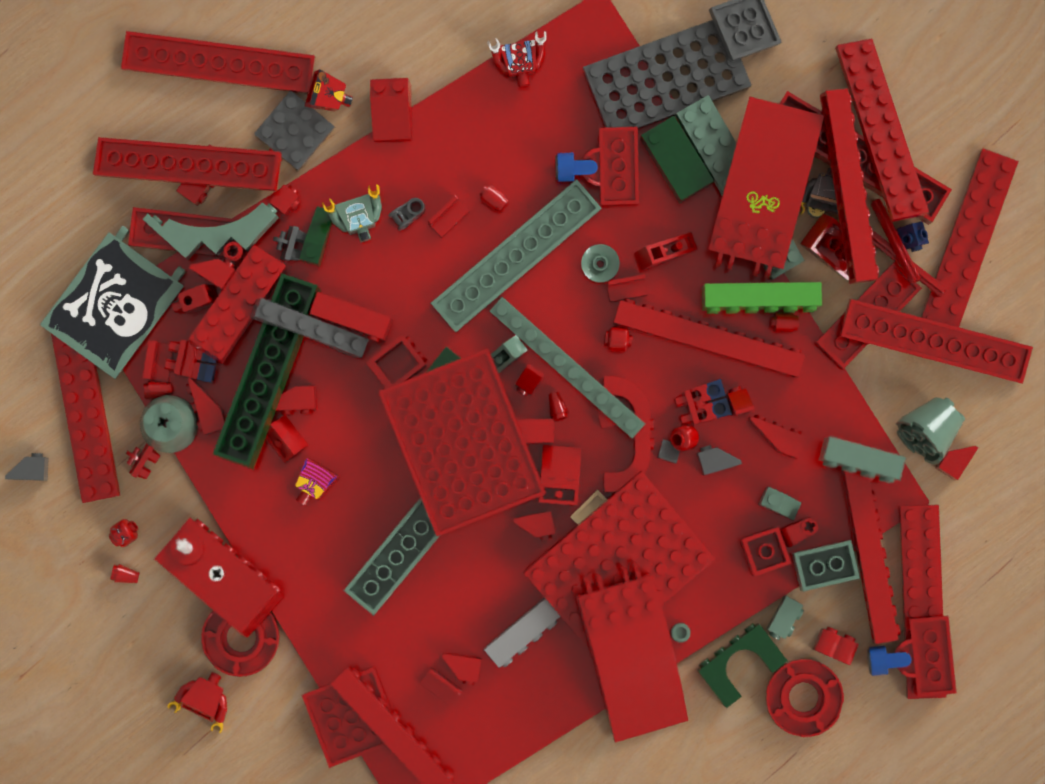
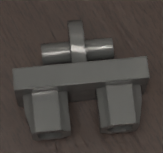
(293, 235)

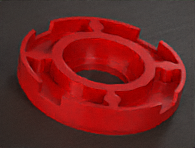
(234, 662)
(817, 719)

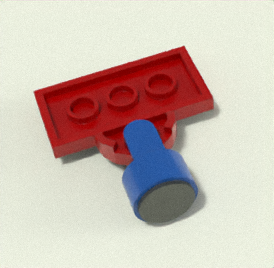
(609, 166)
(923, 656)

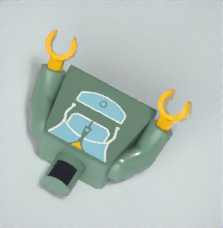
(357, 214)

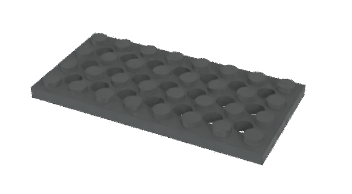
(647, 54)

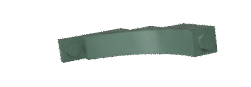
(189, 238)

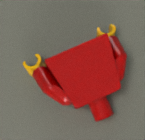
(203, 699)

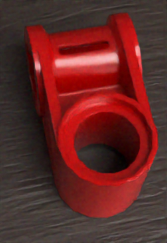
(795, 532)

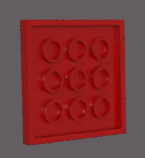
(337, 725)

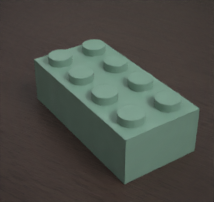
(861, 458)

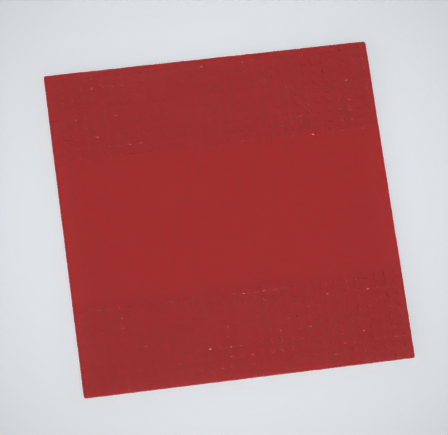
(473, 577)

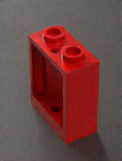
(409, 345)

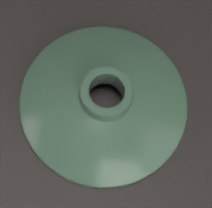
(600, 253)

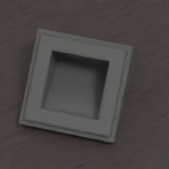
(668, 452)

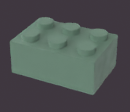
(825, 565)

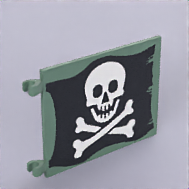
(112, 304)

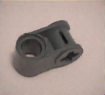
(406, 213)

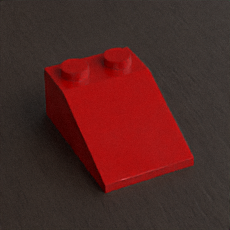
(391, 109)
(826, 244)

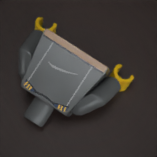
(821, 193)

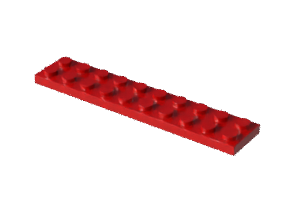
(217, 62)
(882, 130)
(187, 164)
(970, 237)
(936, 341)
(86, 424)
(920, 570)

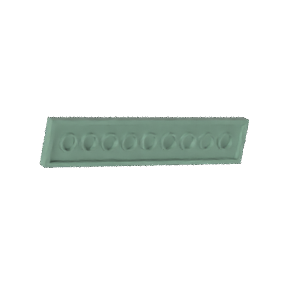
(716, 150)
(516, 256)

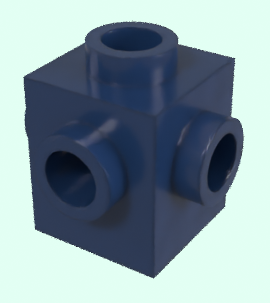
(913, 236)

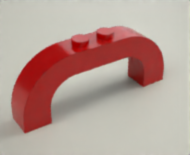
(642, 441)

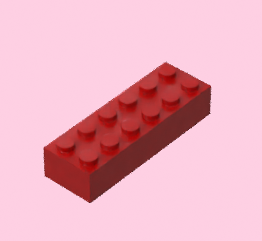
(232, 309)

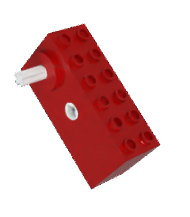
(198, 560)

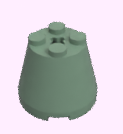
(180, 426)
(931, 429)

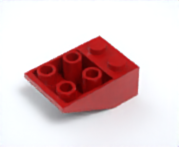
(560, 475)

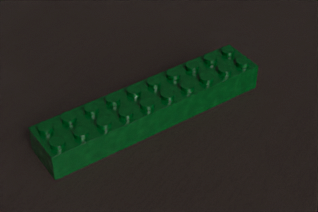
(264, 378)

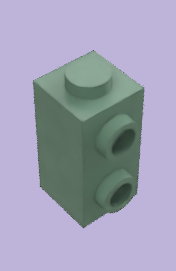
(784, 618)

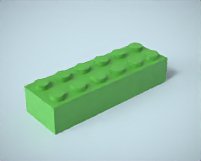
(761, 296)

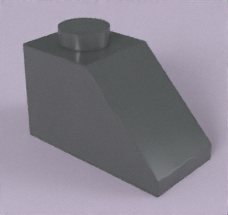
(715, 460)
(30, 468)

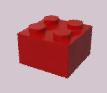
(765, 551)

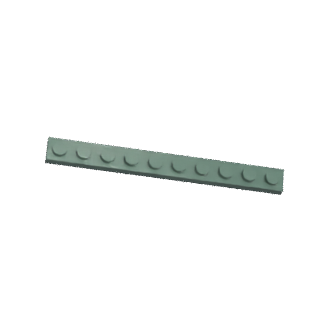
(567, 367)

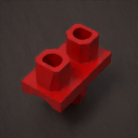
(138, 468)

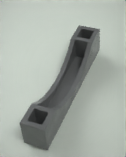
(296, 322)

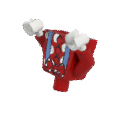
(519, 58)

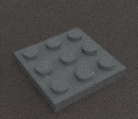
(744, 27)
(294, 130)

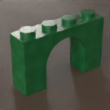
(753, 639)

